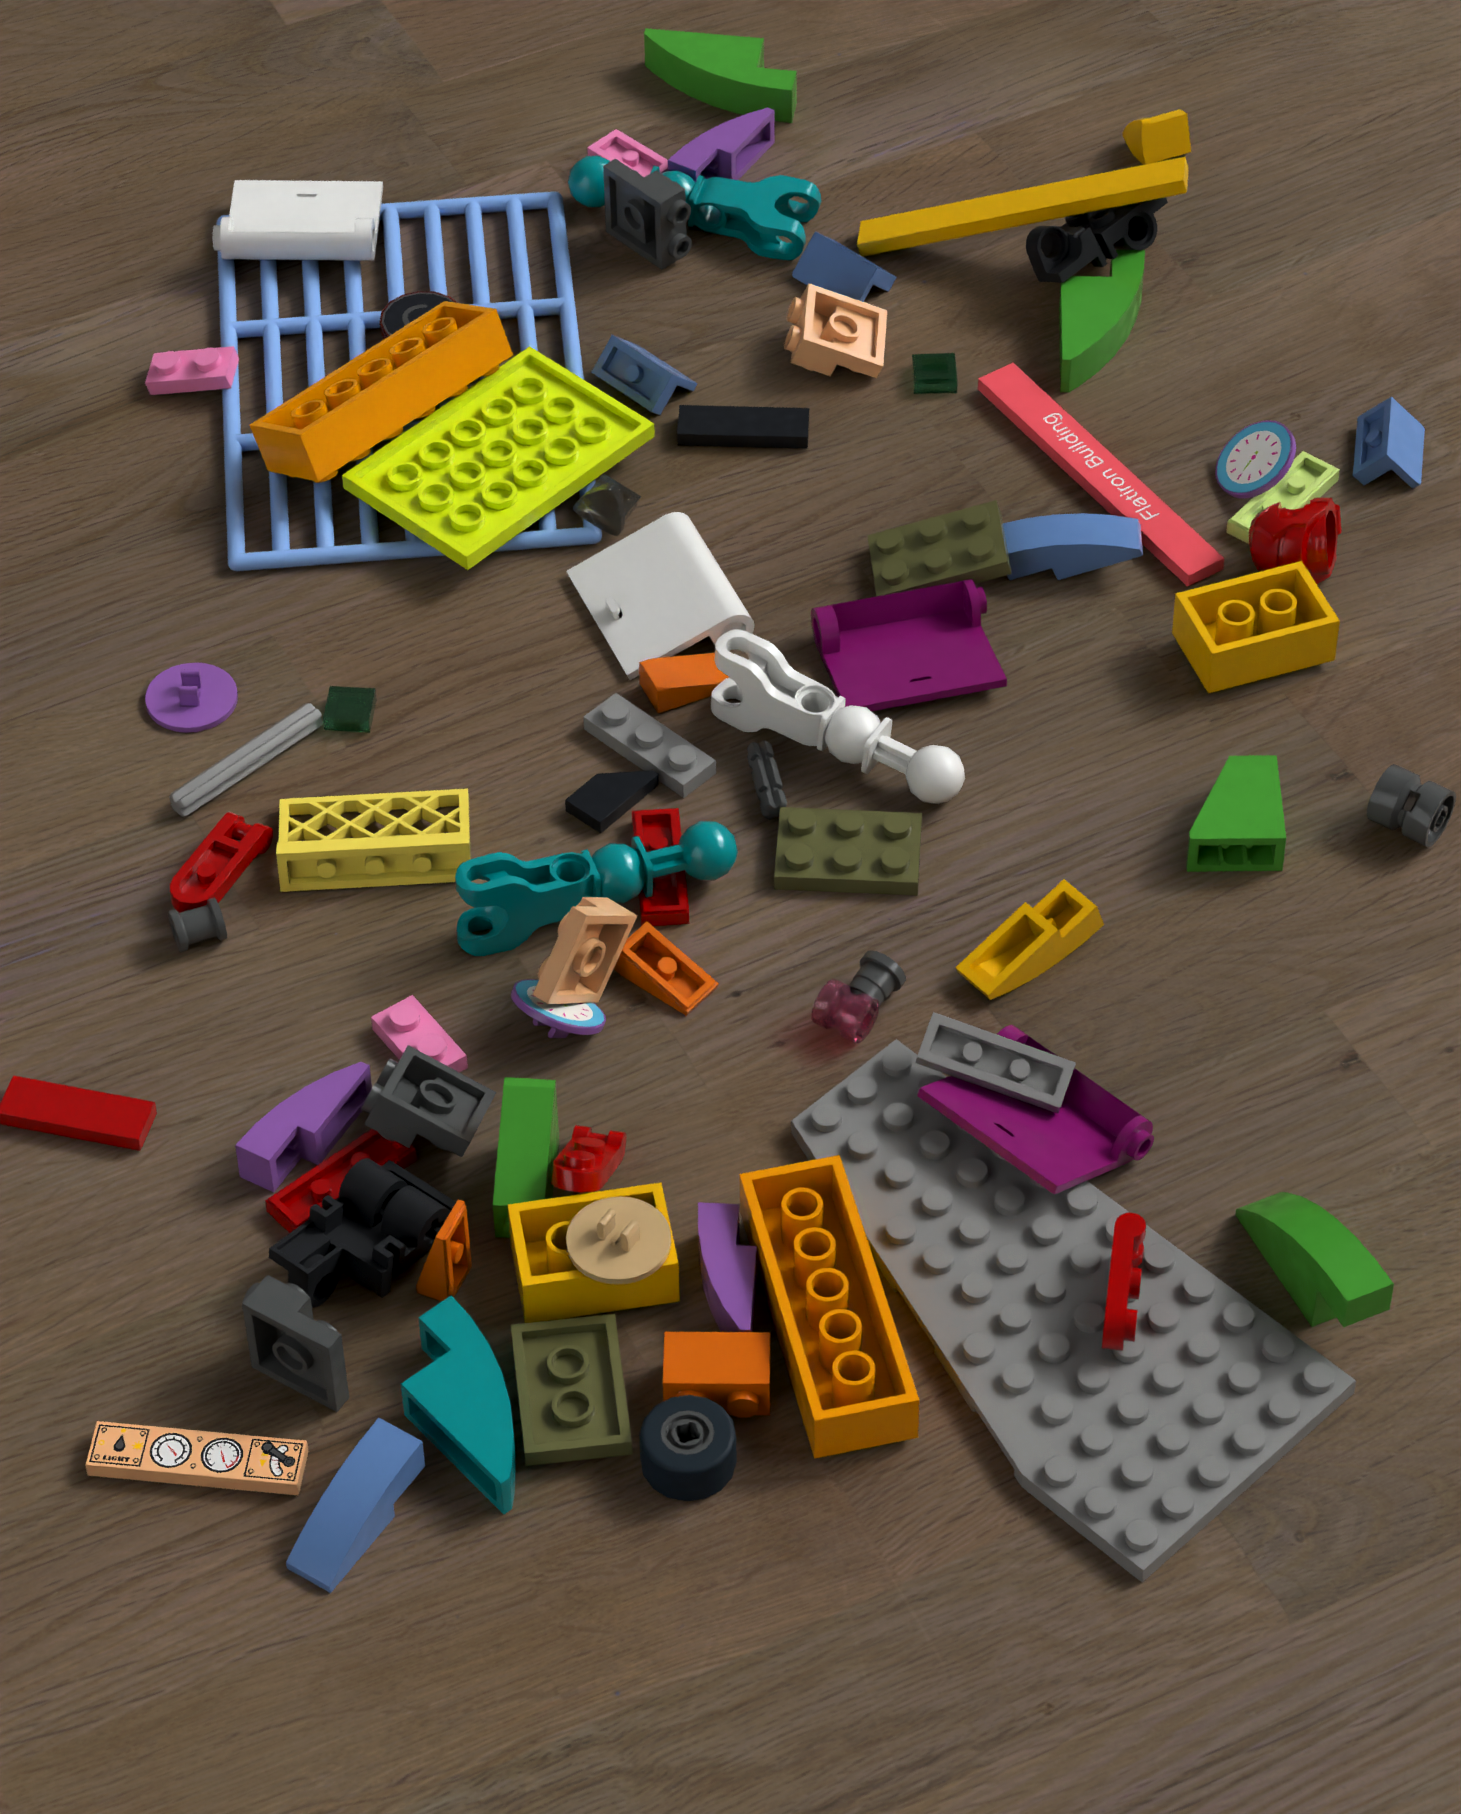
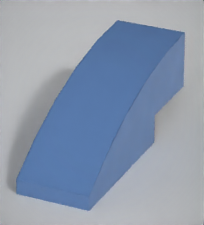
(1071, 543)
(356, 1504)

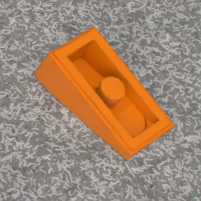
(679, 679)
(663, 970)
(448, 1258)

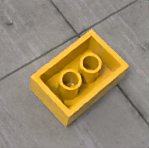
(1255, 627)
(549, 1280)

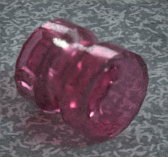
(845, 1011)

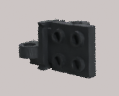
(1091, 239)
(372, 1229)

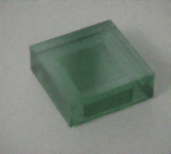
(934, 373)
(349, 709)

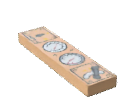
(197, 1458)

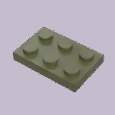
(941, 550)
(848, 851)
(571, 1389)

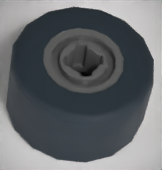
(688, 1448)

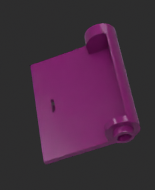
(907, 646)
(1055, 1150)

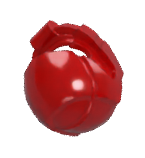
(1296, 535)

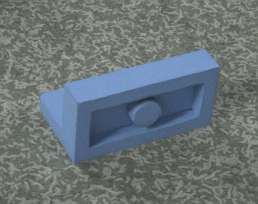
(839, 269)
(639, 374)
(1386, 441)

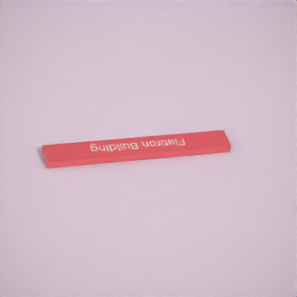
(1100, 473)

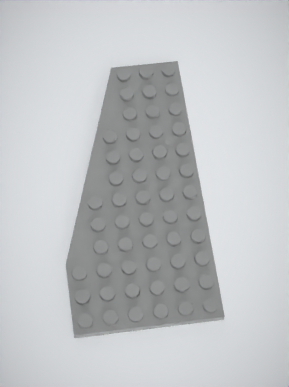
(1014, 1300)

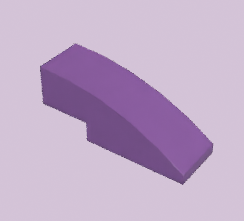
(727, 148)
(303, 1126)
(726, 1267)

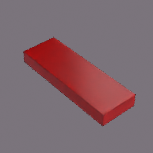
(670, 899)
(77, 1113)
(293, 1203)

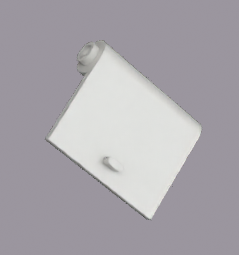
(301, 220)
(663, 587)

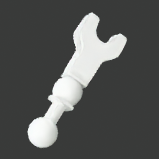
(812, 715)

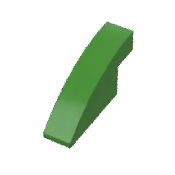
(721, 71)
(1098, 317)
(1317, 1259)

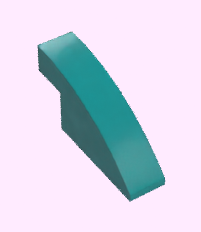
(464, 1402)

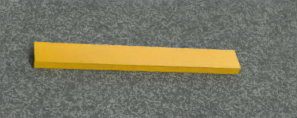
(1023, 206)

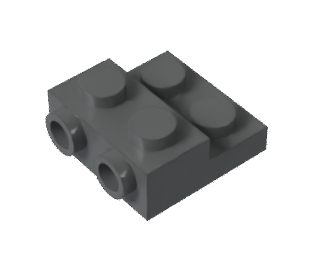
(646, 213)
(426, 1100)
(292, 1345)

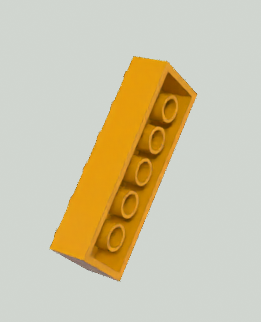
(381, 391)
(828, 1307)

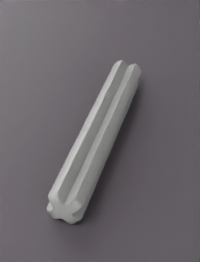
(245, 760)

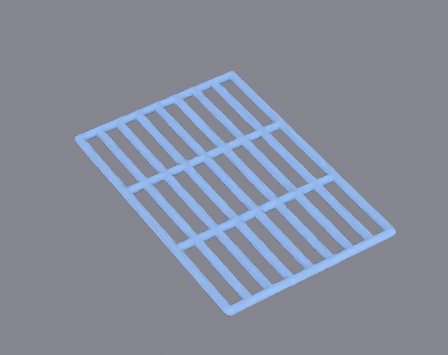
(356, 322)

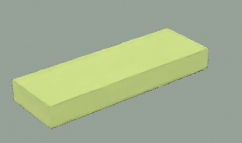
(1303, 482)

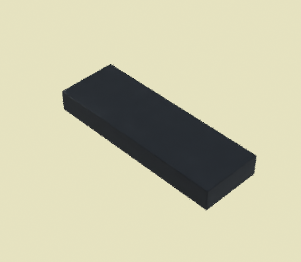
(743, 426)

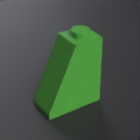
(1241, 819)
(525, 1146)

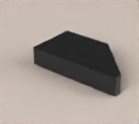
(609, 797)

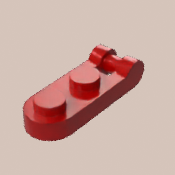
(218, 862)
(588, 1160)
(1123, 1281)

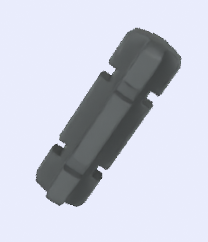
(766, 778)

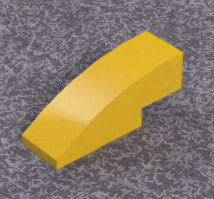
(1031, 941)

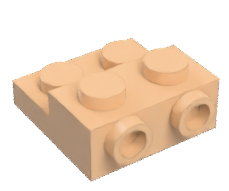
(834, 332)
(584, 952)

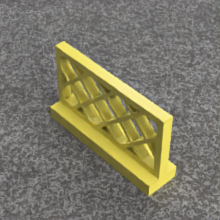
(368, 857)

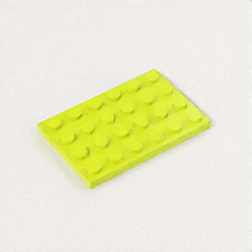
(498, 457)

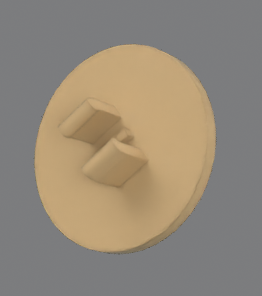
(618, 1240)

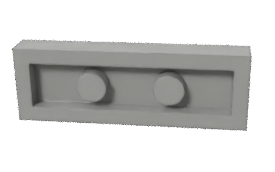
(649, 744)
(995, 1062)

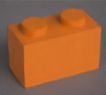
(721, 1367)

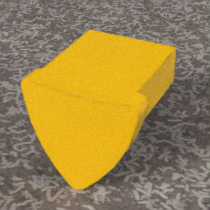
(1158, 137)

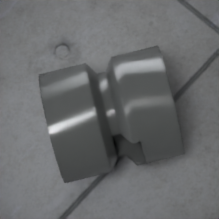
(1406, 803)

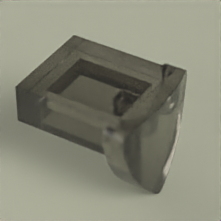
(607, 505)

